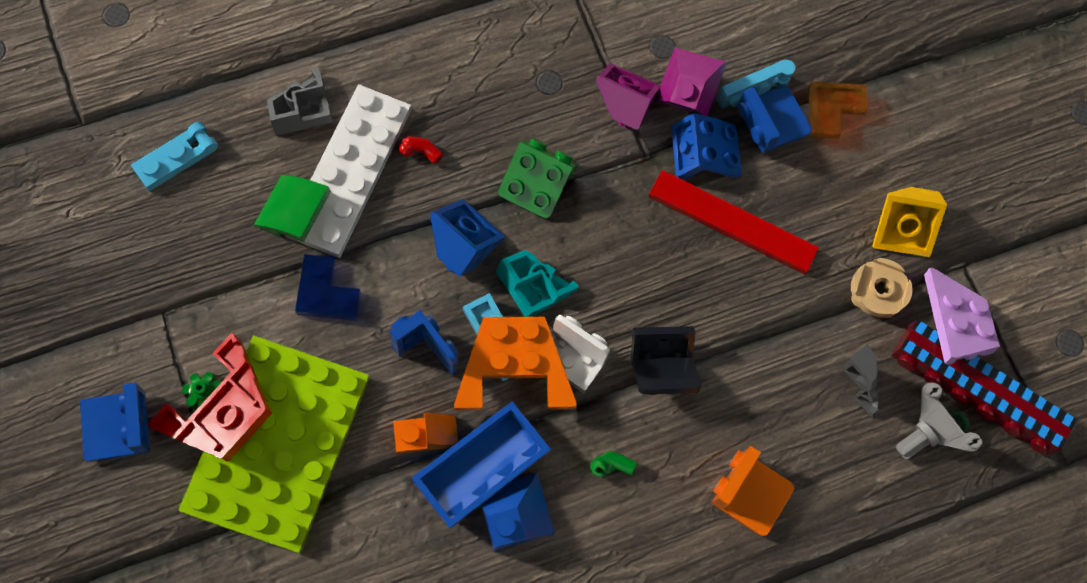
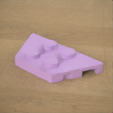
(960, 319)

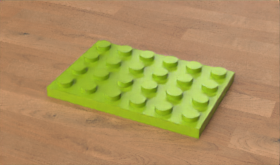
(285, 466)

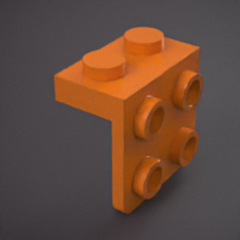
(752, 492)

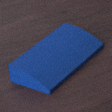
(480, 465)

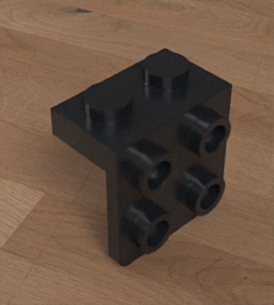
(664, 360)

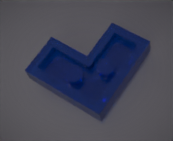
(319, 297)

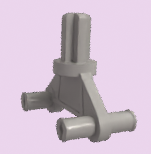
(936, 427)

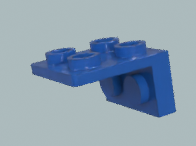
(705, 145)
(115, 424)

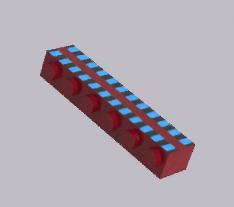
(986, 390)

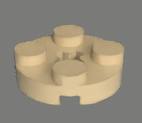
(866, 296)

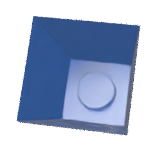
(463, 237)
(517, 513)

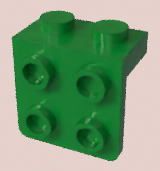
(536, 177)

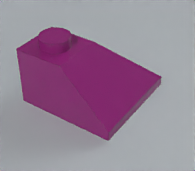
(690, 81)
(626, 95)

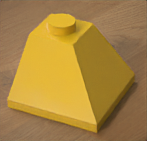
(910, 221)

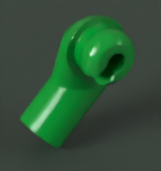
(612, 461)

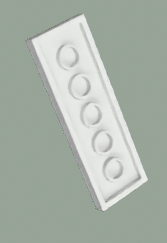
(354, 165)

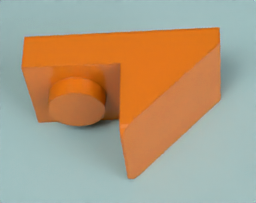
(426, 433)

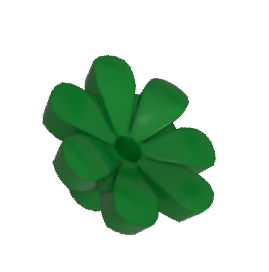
(206, 383)

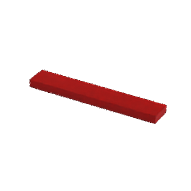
(733, 222)

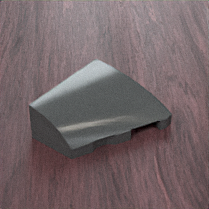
(300, 106)
(863, 371)

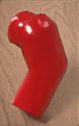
(423, 145)

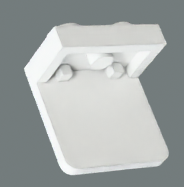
(579, 352)

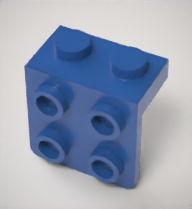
(773, 117)
(412, 330)

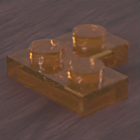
(830, 101)

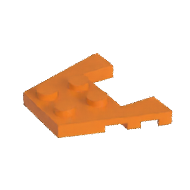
(514, 350)

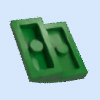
(293, 207)

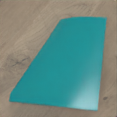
(533, 283)

